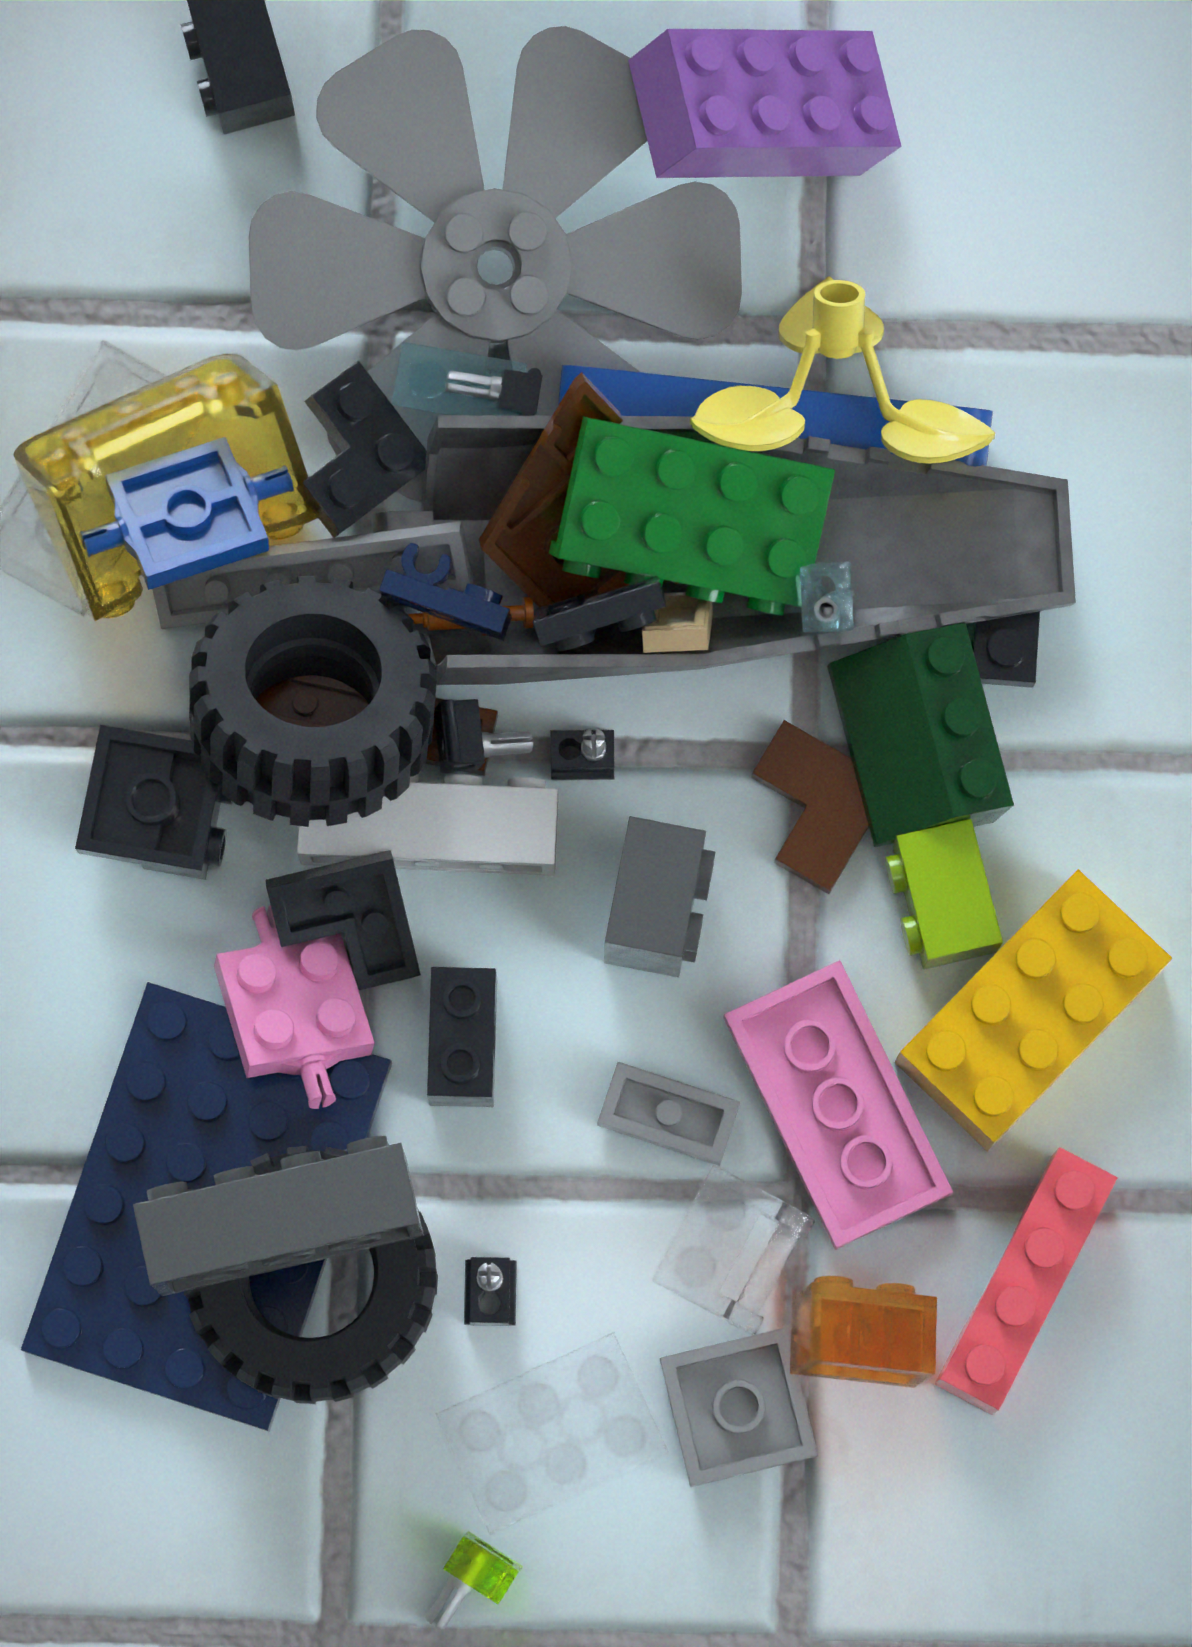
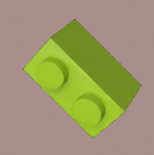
(944, 894)

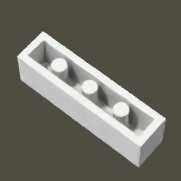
(448, 828)

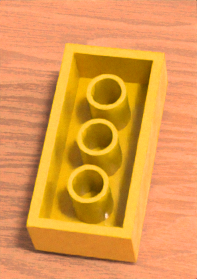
(1032, 1010)

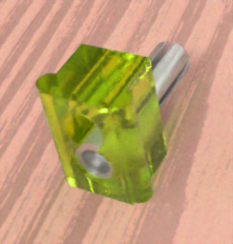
(478, 1567)

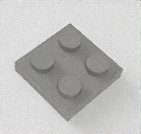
(738, 1407)

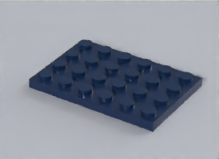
(169, 1118)

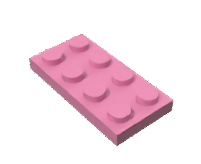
(837, 1104)

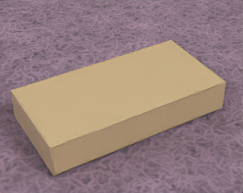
(680, 625)

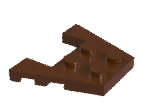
(533, 507)

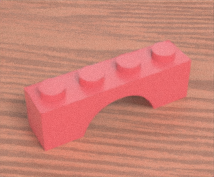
(1026, 1281)

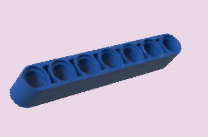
(832, 416)

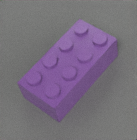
(763, 103)

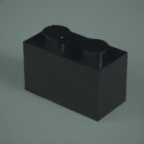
(241, 63)

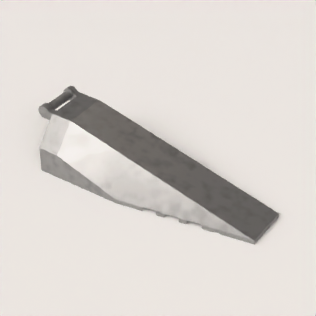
(920, 539)

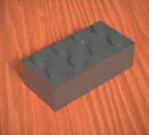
(277, 1218)

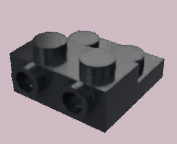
(151, 805)

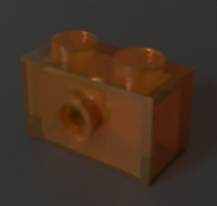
(863, 1332)

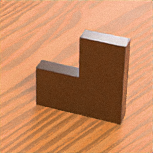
(828, 790)

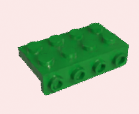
(691, 515)

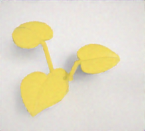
(837, 325)

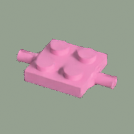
(294, 1007)

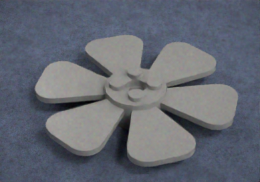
(411, 128)

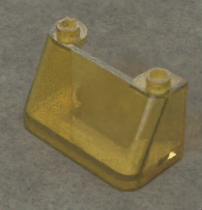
(183, 410)

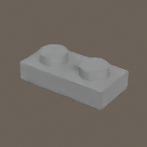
(668, 1113)

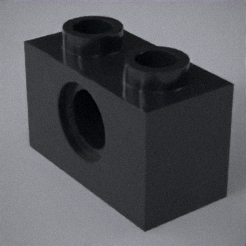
(462, 1037)

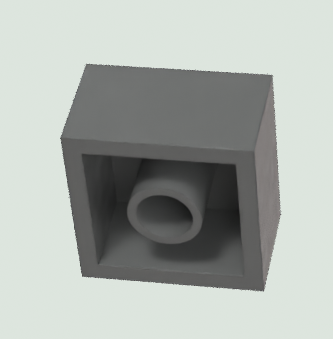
(654, 897)

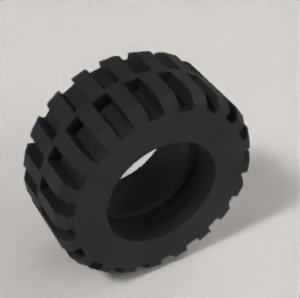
(305, 633)
(331, 1364)

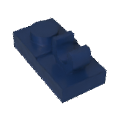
(474, 609)

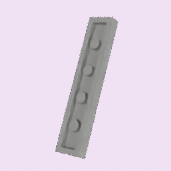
(351, 558)

